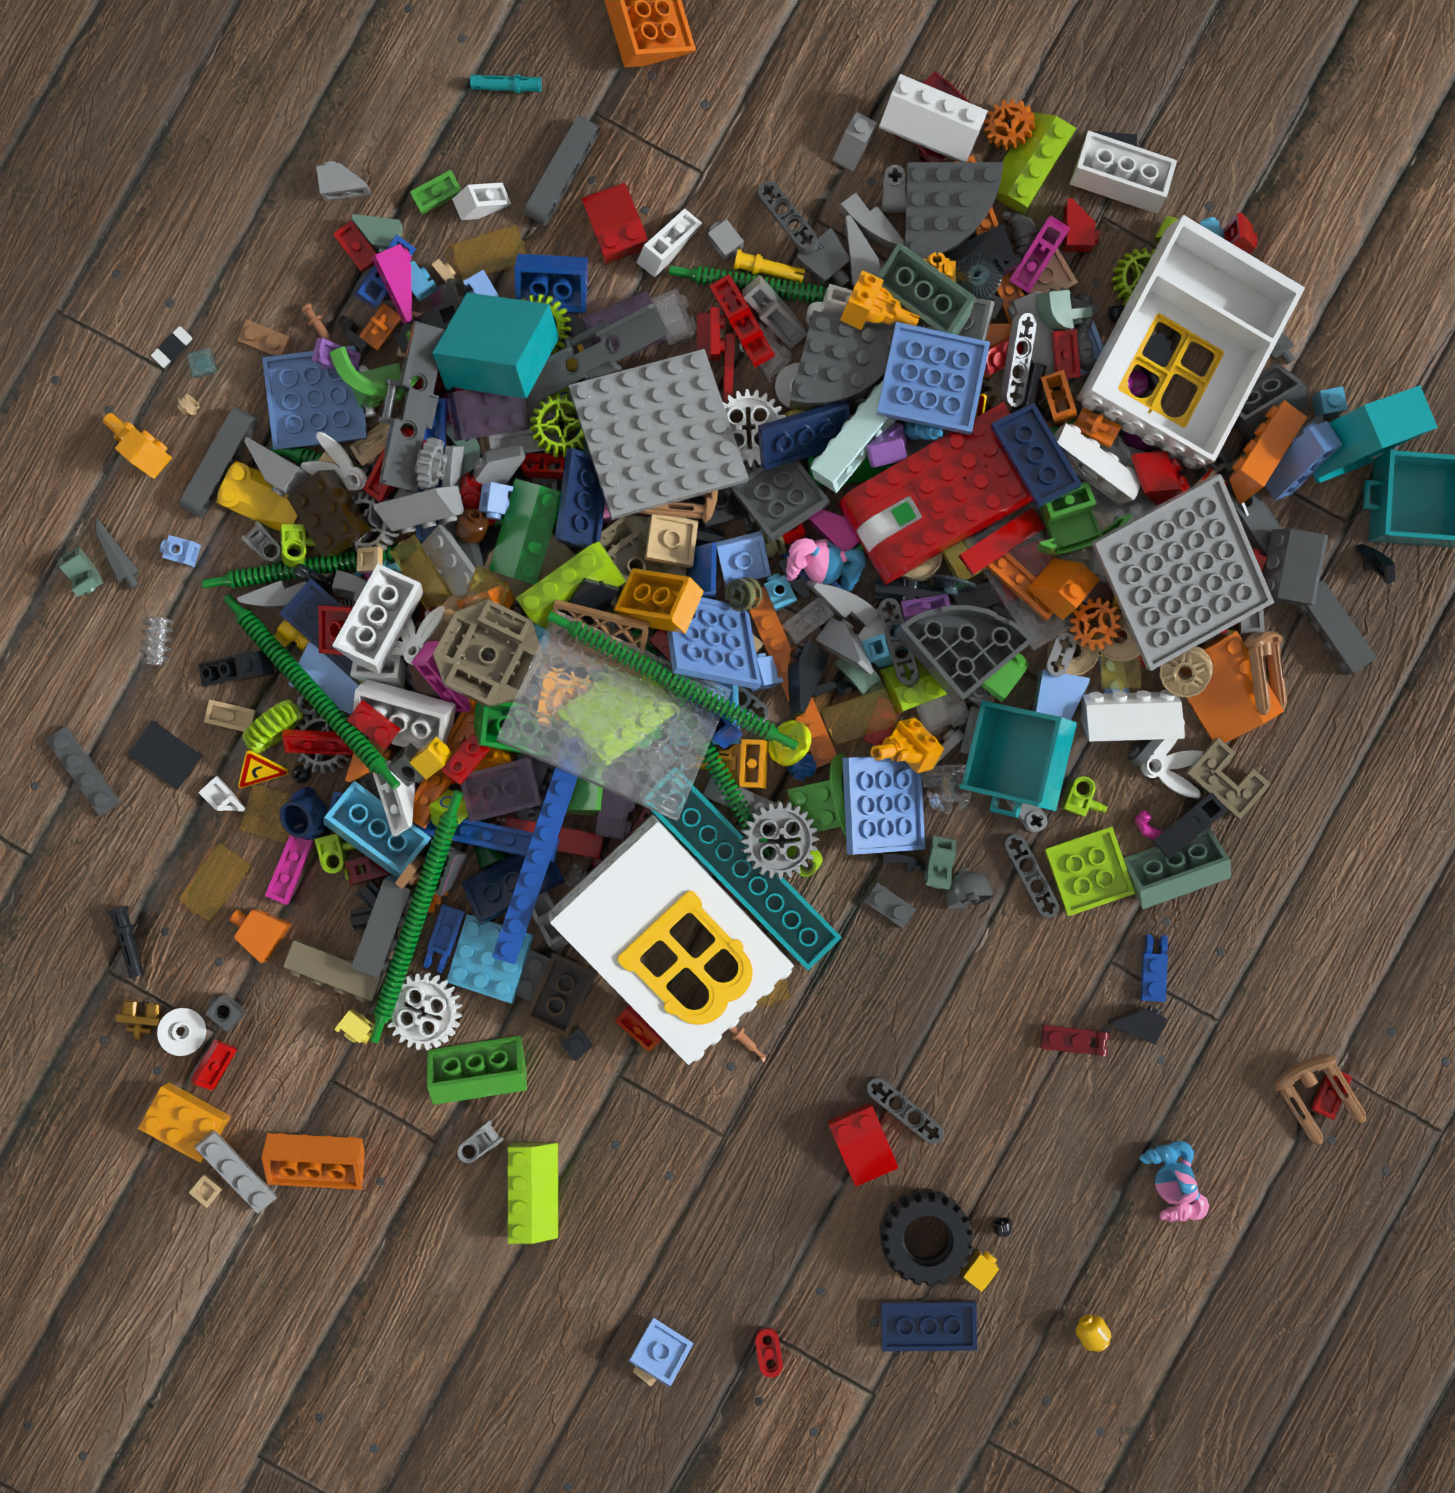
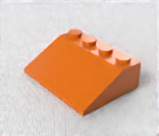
(649, 30)
(1228, 702)

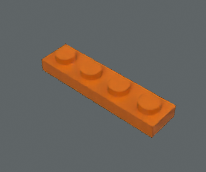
(1018, 579)

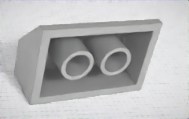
(421, 509)

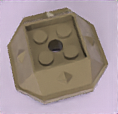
(626, 544)
(483, 630)

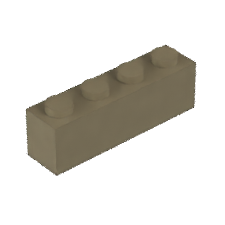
(331, 968)

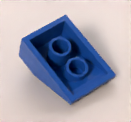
(704, 569)

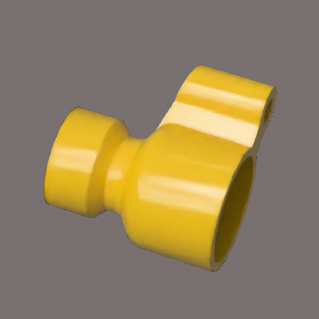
(287, 634)

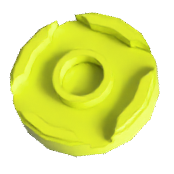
(785, 755)

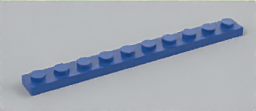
(482, 835)
(534, 866)

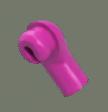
(1144, 826)

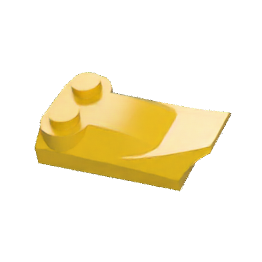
(251, 496)

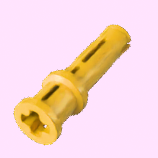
(758, 265)

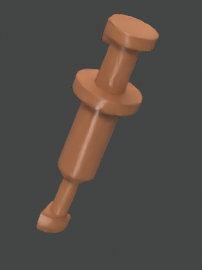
(316, 322)
(738, 1034)

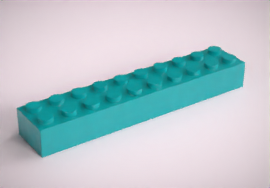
(767, 898)

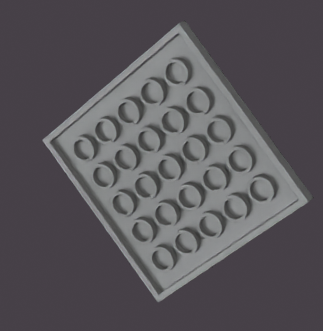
(658, 434)
(1183, 572)

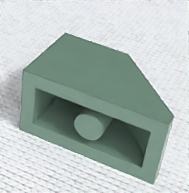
(378, 230)

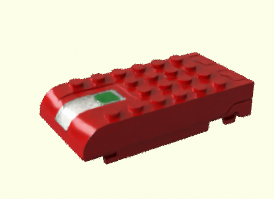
(935, 498)

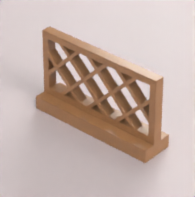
(602, 617)

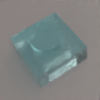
(202, 363)

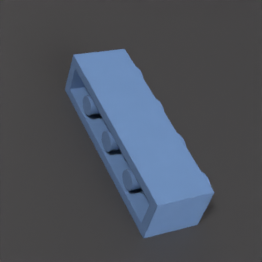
(1302, 459)

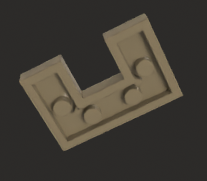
(1208, 774)

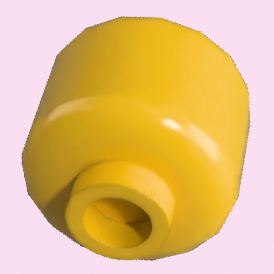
(1093, 1333)

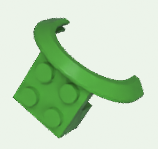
(369, 385)
(1073, 522)
(824, 799)

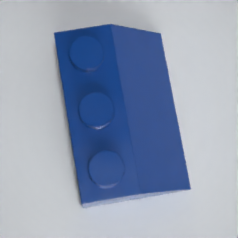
(554, 276)

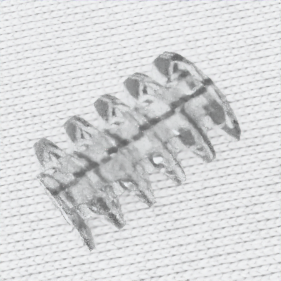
(156, 641)

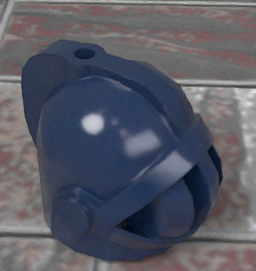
(304, 814)

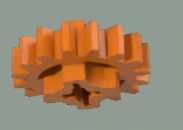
(1021, 124)
(1090, 630)

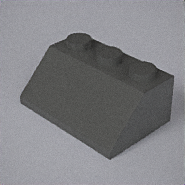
(1270, 389)
(1294, 565)

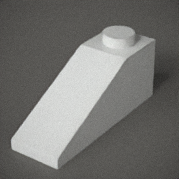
(668, 242)
(397, 803)

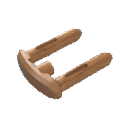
(687, 509)
(1267, 644)
(1304, 1071)

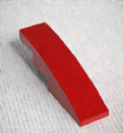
(742, 321)
(1001, 541)
(571, 840)

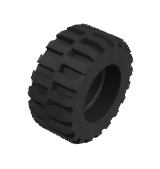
(932, 1268)

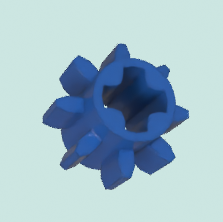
(804, 768)

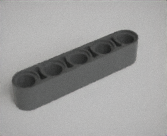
(562, 170)
(218, 459)

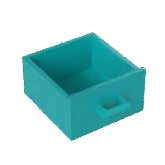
(496, 345)
(1375, 430)
(1412, 499)
(1018, 757)

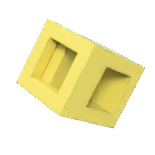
(355, 1027)

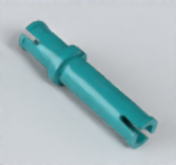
(506, 83)

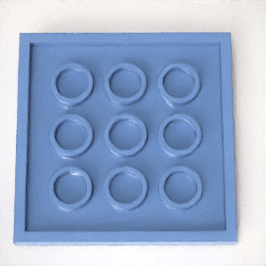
(933, 378)
(309, 401)
(716, 646)
(882, 806)

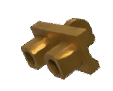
(130, 1014)

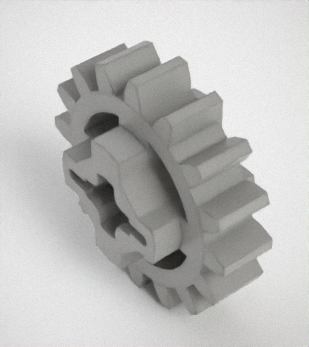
(430, 464)

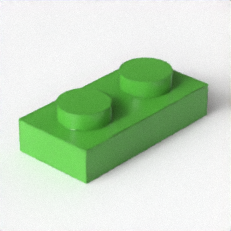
(436, 192)

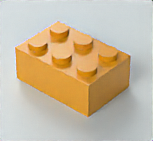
(659, 599)
(182, 1120)

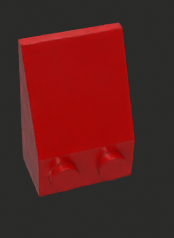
(615, 223)
(862, 1144)

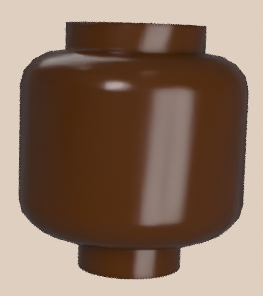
(471, 526)

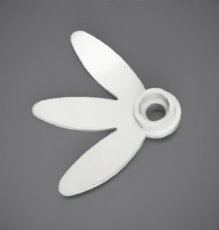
(345, 469)
(414, 642)
(1163, 763)

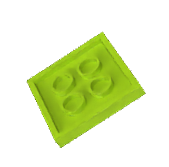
(1089, 871)

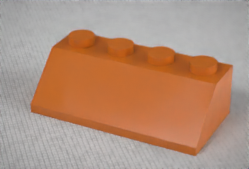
(1265, 450)
(313, 1161)

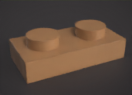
(263, 339)
(411, 872)

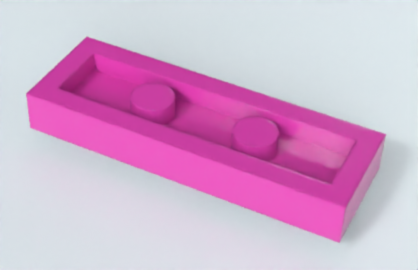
(289, 869)

